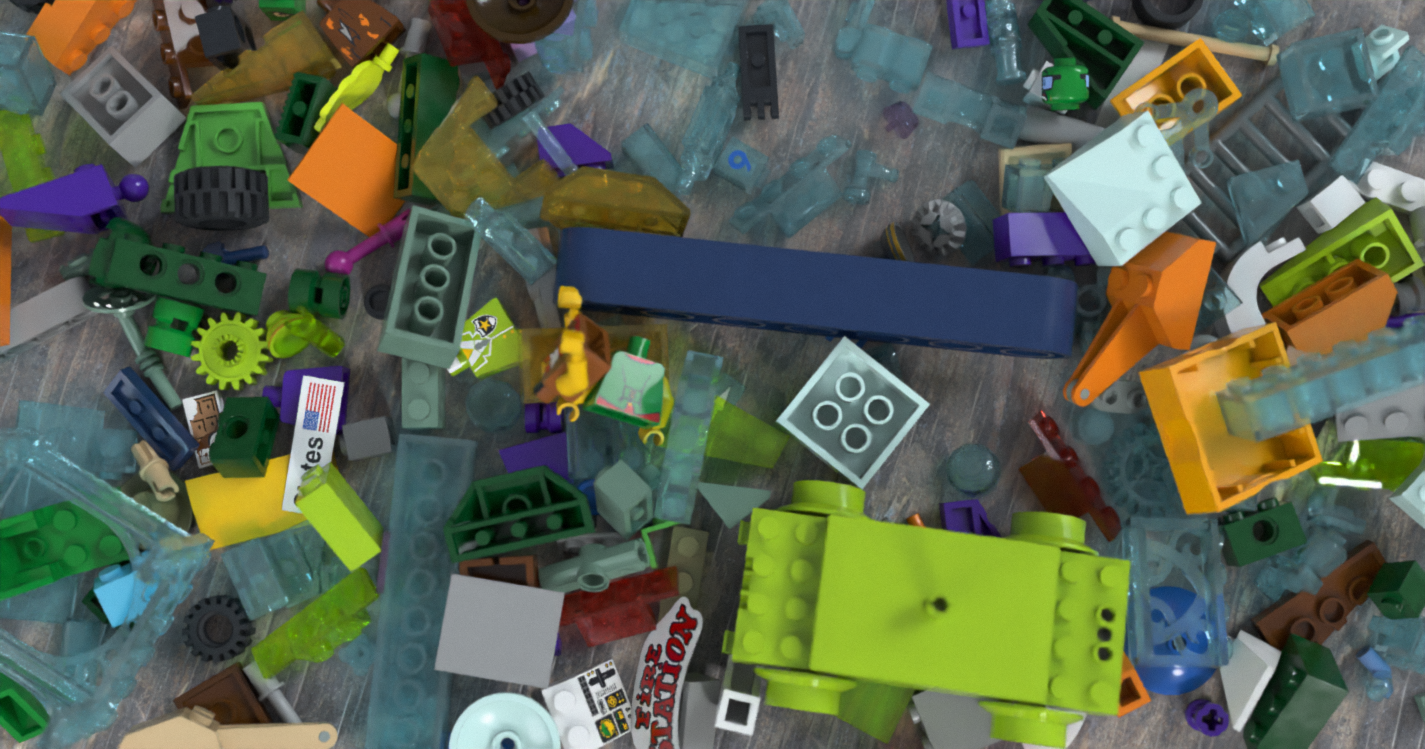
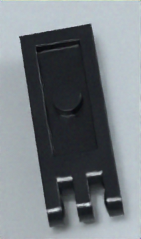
(758, 70)

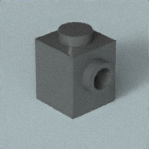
(368, 439)

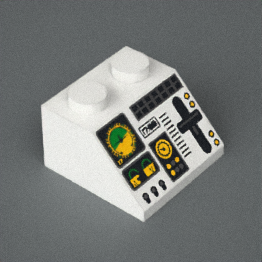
(589, 707)

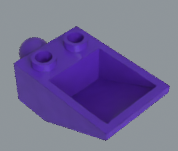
(74, 202)

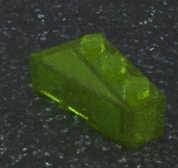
(741, 437)

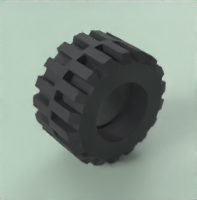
(221, 198)

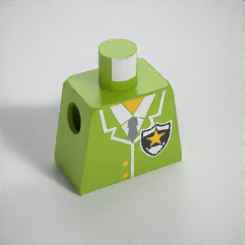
(487, 342)

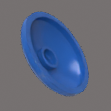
(1173, 679)

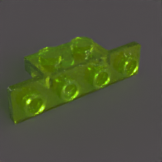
(24, 161)
(1372, 464)
(320, 626)

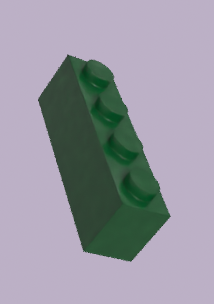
(426, 99)

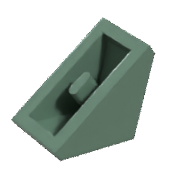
(732, 502)

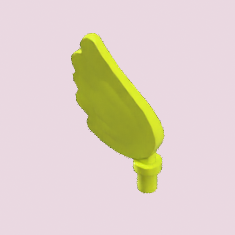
(358, 85)

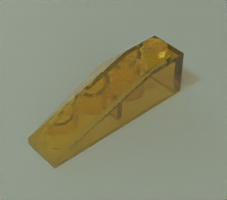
(288, 49)

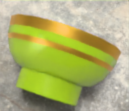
(280, 340)

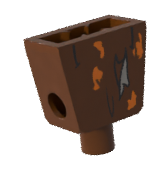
(359, 28)

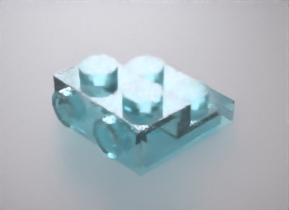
(602, 441)

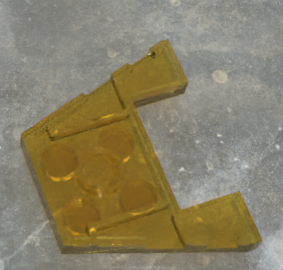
(462, 167)

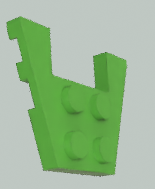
(239, 138)

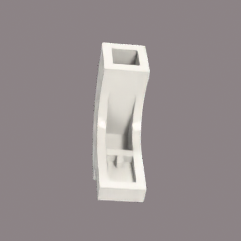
(1244, 277)
(738, 697)

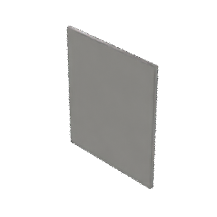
(499, 631)

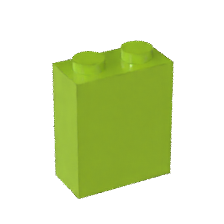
(339, 515)

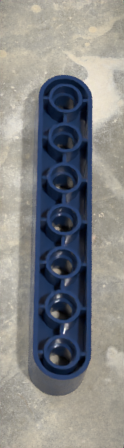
(818, 293)

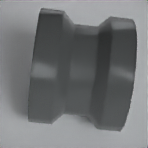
(1409, 296)

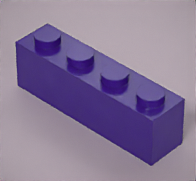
(1038, 237)

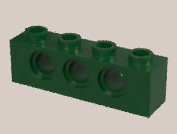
(125, 272)

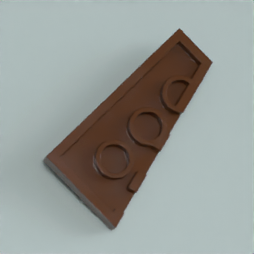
(1320, 614)

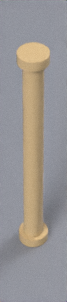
(1184, 39)

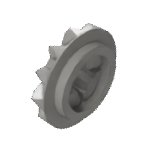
(950, 219)

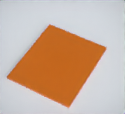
(351, 171)

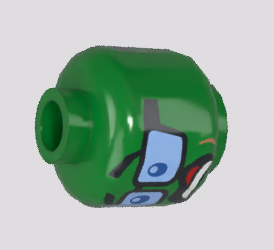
(1065, 85)

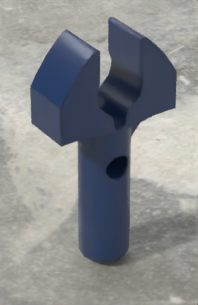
(246, 255)

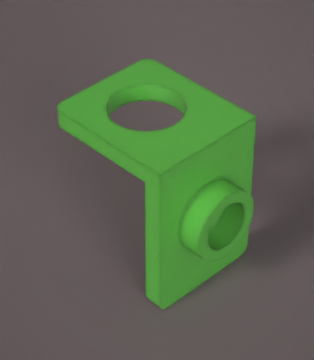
(657, 525)

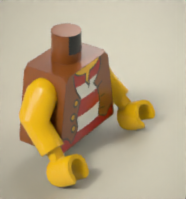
(577, 355)

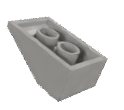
(123, 106)

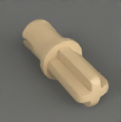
(154, 471)

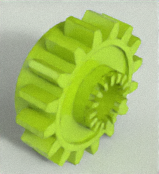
(215, 345)

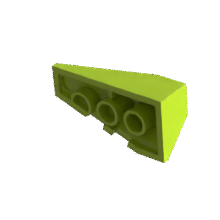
(1367, 234)

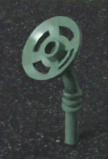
(123, 307)

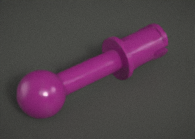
(391, 232)

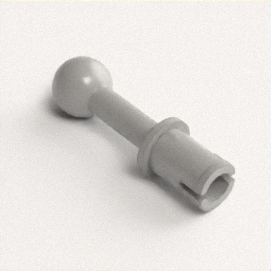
(415, 44)
(271, 690)

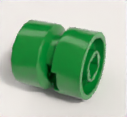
(169, 339)

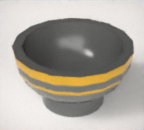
(893, 244)

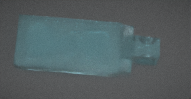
(511, 240)

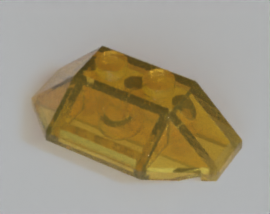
(614, 202)

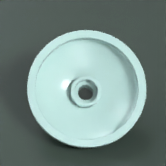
(502, 717)

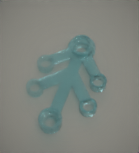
(1187, 120)

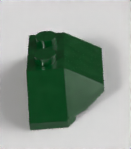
(516, 513)

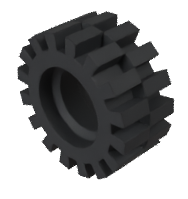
(513, 99)
(197, 628)

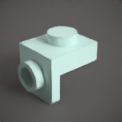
(1383, 48)

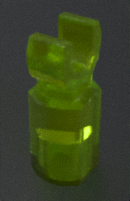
(316, 334)

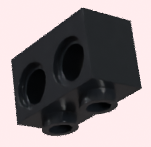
(224, 36)

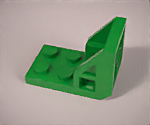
(53, 544)

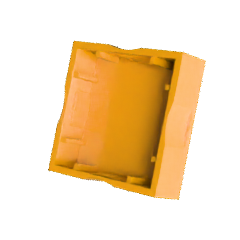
(1206, 461)

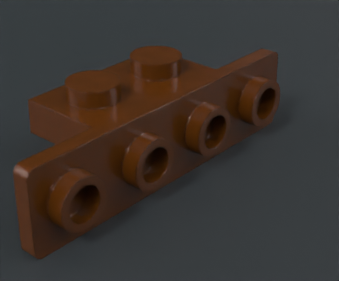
(180, 43)

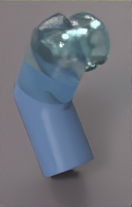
(1381, 674)

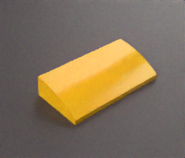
(243, 507)

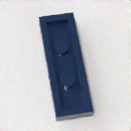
(151, 418)

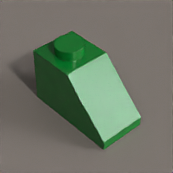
(20, 711)

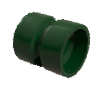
(319, 293)

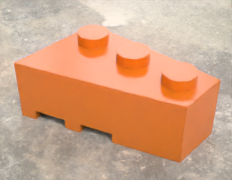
(74, 28)

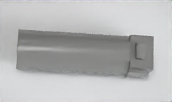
(1052, 128)

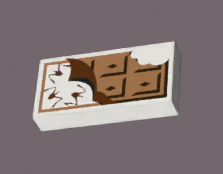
(202, 419)

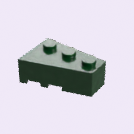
(1095, 41)
(1296, 698)

